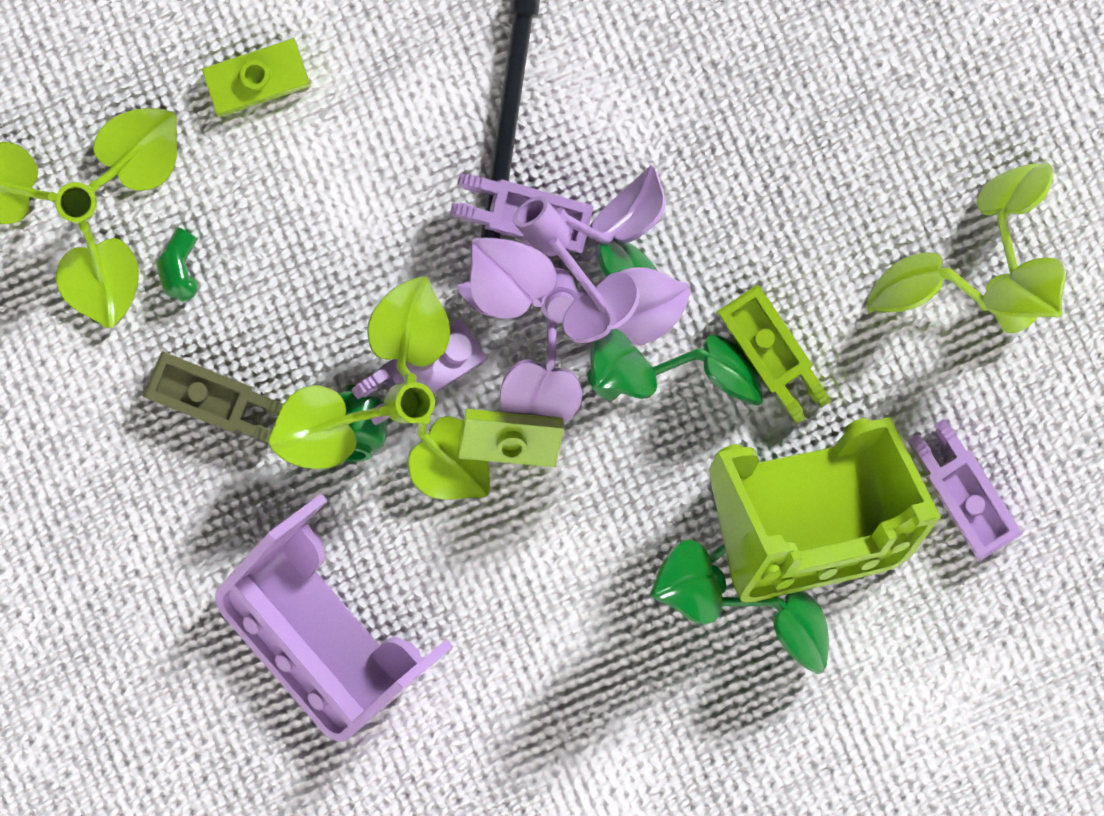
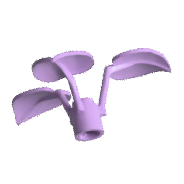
(625, 219)
(514, 275)

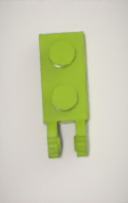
(771, 349)

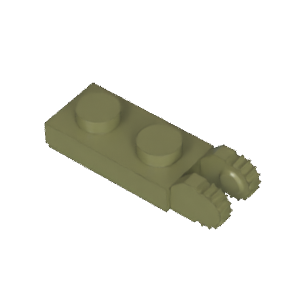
(207, 396)

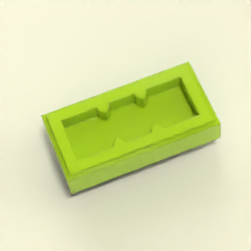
(256, 77)
(510, 438)

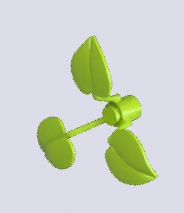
(104, 276)
(1013, 298)
(414, 330)

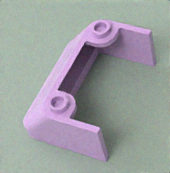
(311, 635)

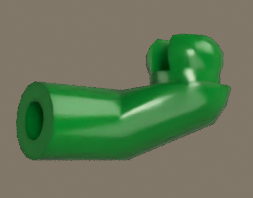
(172, 266)

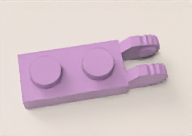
(507, 200)
(458, 360)
(967, 494)

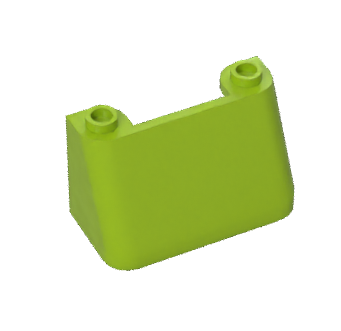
(820, 512)

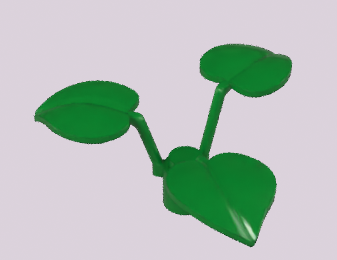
(622, 369)
(696, 588)

